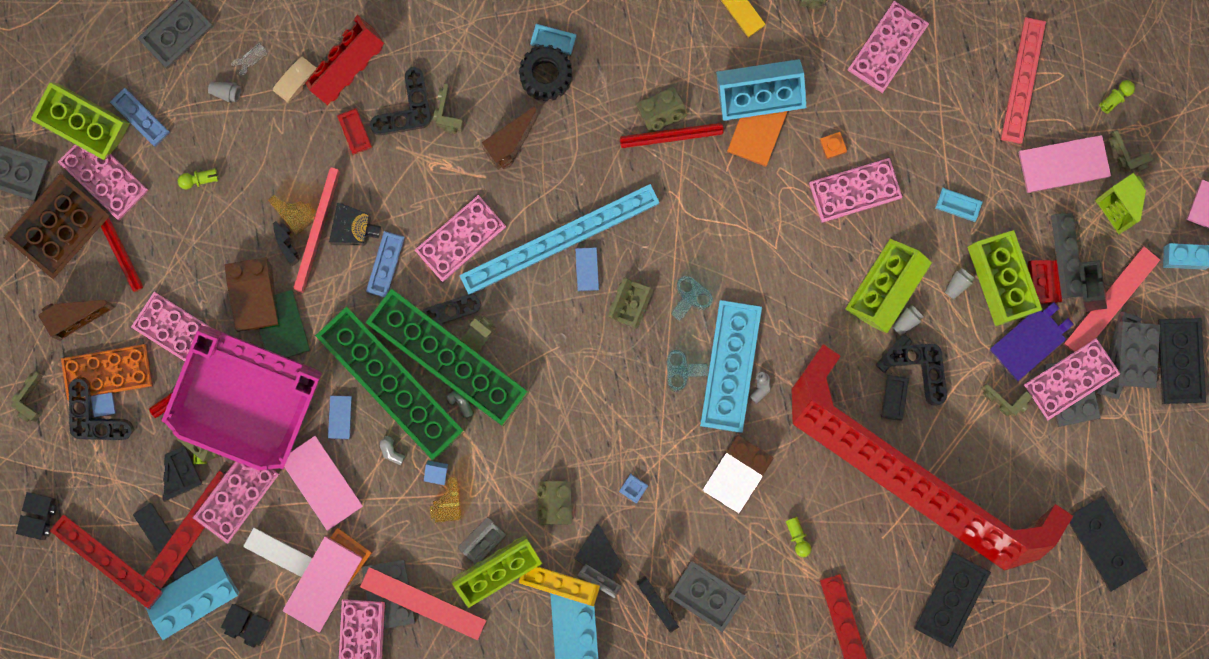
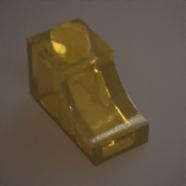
(295, 214)
(448, 506)

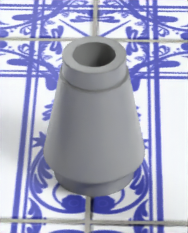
(225, 90)
(960, 282)
(908, 320)

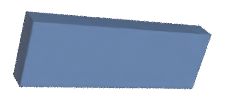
(139, 117)
(385, 264)

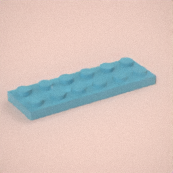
(731, 366)

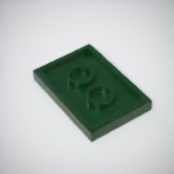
(289, 336)

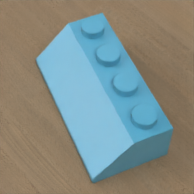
(761, 89)
(192, 597)
(573, 629)

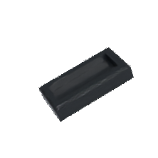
(894, 397)

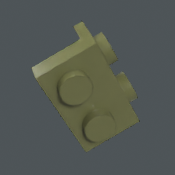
(661, 109)
(630, 303)
(554, 502)

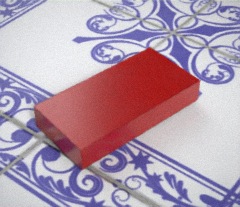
(354, 131)

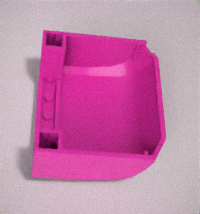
(240, 400)

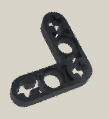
(410, 115)
(439, 309)
(924, 359)
(91, 423)
(650, 594)

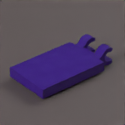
(1030, 342)

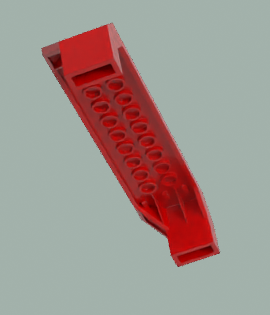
(818, 418)

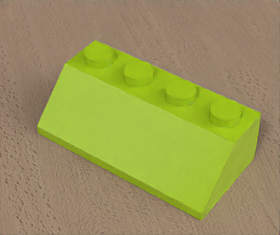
(79, 120)
(1124, 203)
(1004, 278)
(888, 285)
(496, 571)

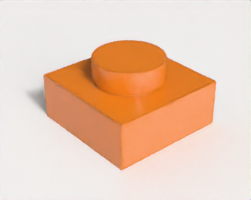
(833, 145)

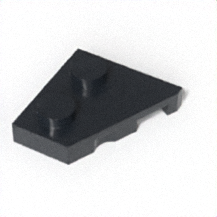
(599, 554)

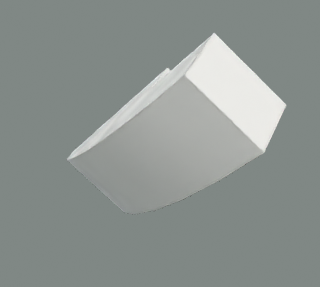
(277, 552)

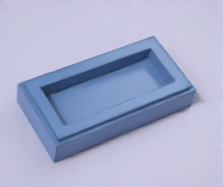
(587, 269)
(340, 417)

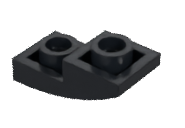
(282, 236)

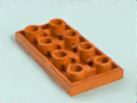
(756, 137)
(109, 370)

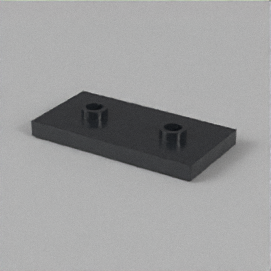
(1182, 361)
(1106, 544)
(952, 600)

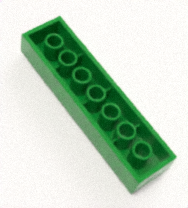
(447, 357)
(390, 384)

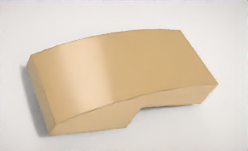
(293, 80)

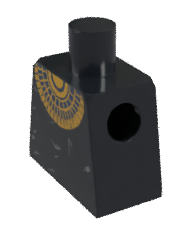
(352, 227)

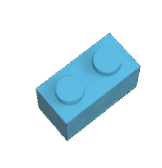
(1186, 256)

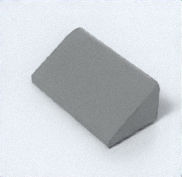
(481, 541)
(595, 577)

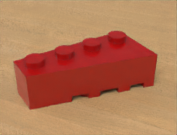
(345, 61)

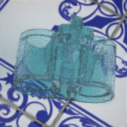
(690, 298)
(683, 370)

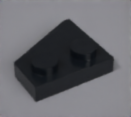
(179, 474)

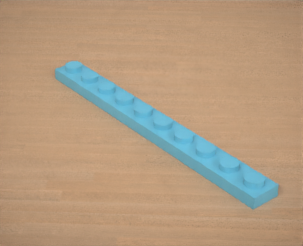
(559, 239)

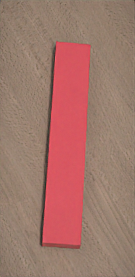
(1023, 80)
(317, 229)
(1116, 297)
(423, 603)

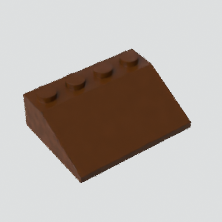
(56, 226)

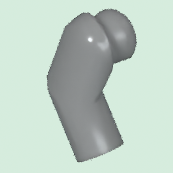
(763, 387)
(462, 403)
(388, 451)

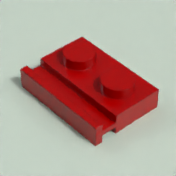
(1045, 280)

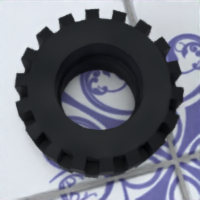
(545, 55)

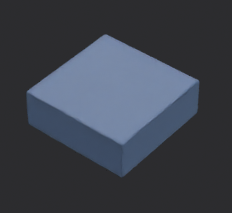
(103, 405)
(435, 472)
(633, 488)

